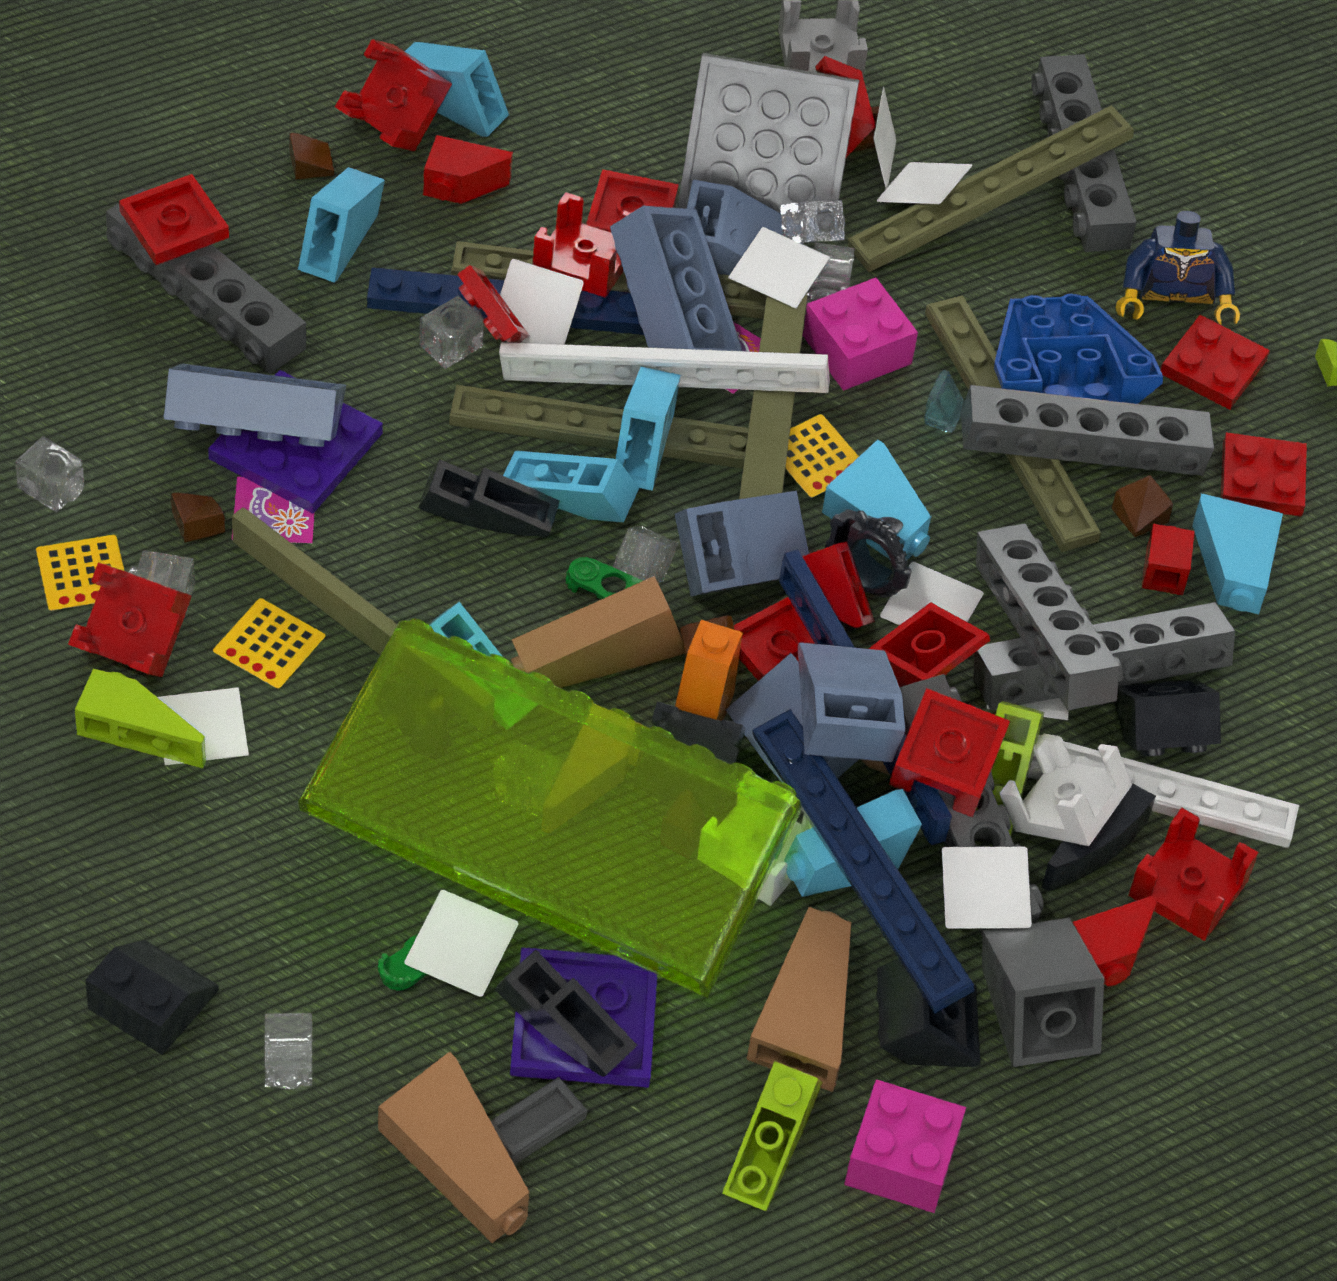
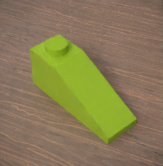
(131, 717)
(1016, 749)

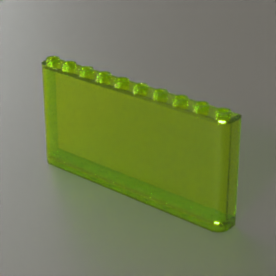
(553, 805)

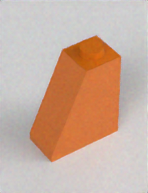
(710, 671)

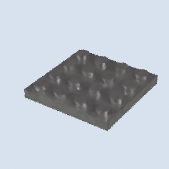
(769, 131)

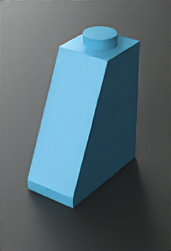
(474, 93)
(338, 222)
(647, 424)
(880, 490)
(1237, 550)
(890, 820)

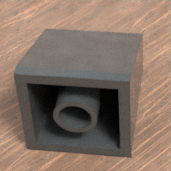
(1044, 991)

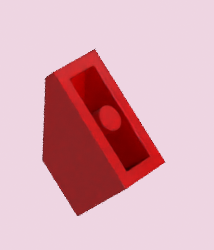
(465, 170)
(841, 583)
(1116, 937)

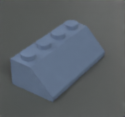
(674, 280)
(254, 403)

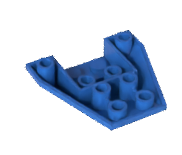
(1072, 351)

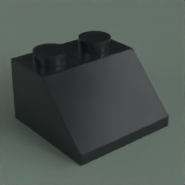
(1169, 716)
(147, 993)
(918, 1034)

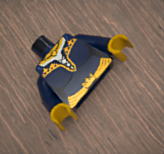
(1179, 266)

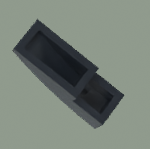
(487, 501)
(1076, 860)
(565, 1014)

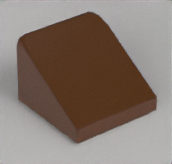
(309, 157)

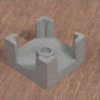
(809, 40)

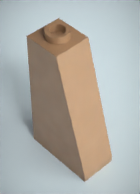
(603, 637)
(807, 1002)
(455, 1146)

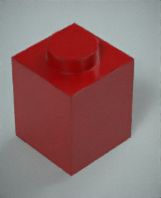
(1168, 559)

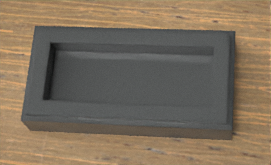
(538, 1119)

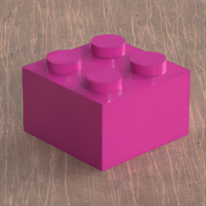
(860, 333)
(904, 1146)

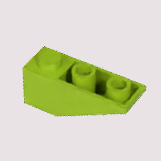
(772, 1135)

